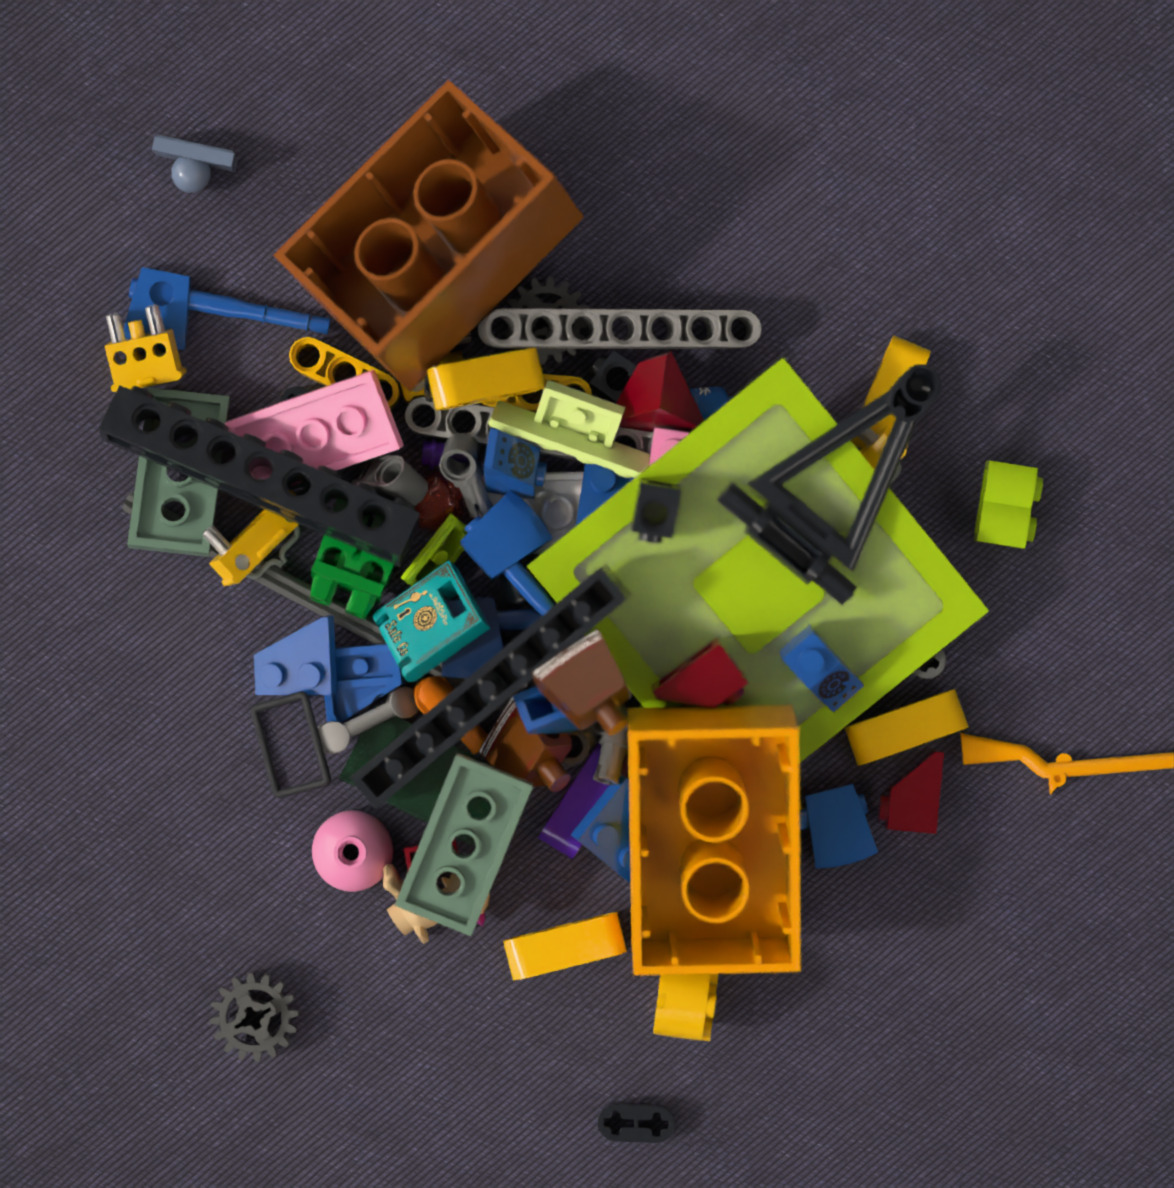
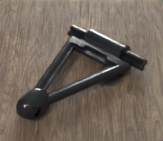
(797, 533)

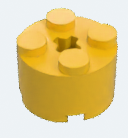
(686, 1006)

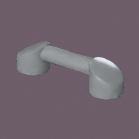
(398, 703)

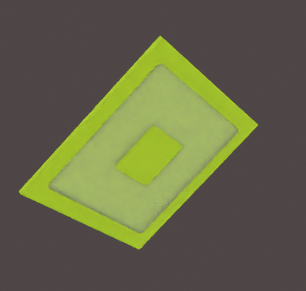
(730, 588)

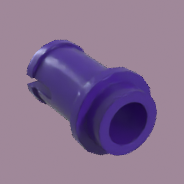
(433, 451)

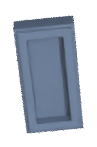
(193, 161)

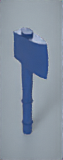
(177, 298)
(505, 539)
(837, 827)

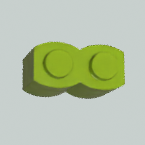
(1006, 504)

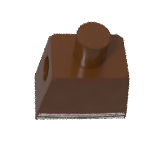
(585, 684)
(527, 755)

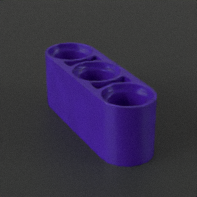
(574, 807)

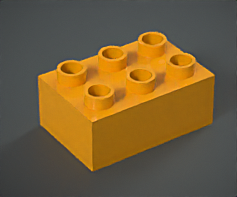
(714, 839)

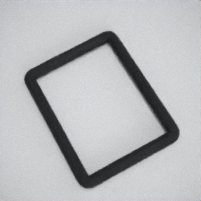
(303, 696)

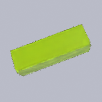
(440, 548)

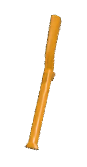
(986, 750)

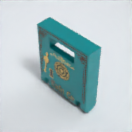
(421, 625)

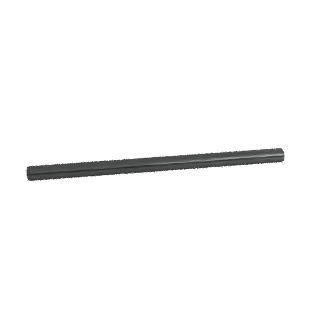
(300, 593)

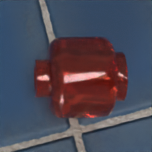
(439, 502)

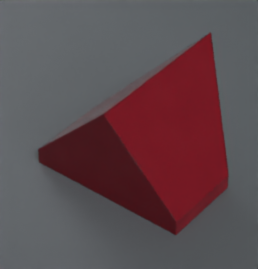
(658, 397)

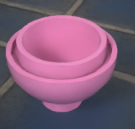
(371, 840)

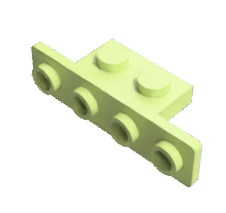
(573, 425)

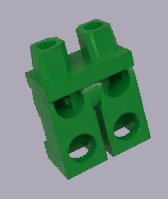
(350, 570)

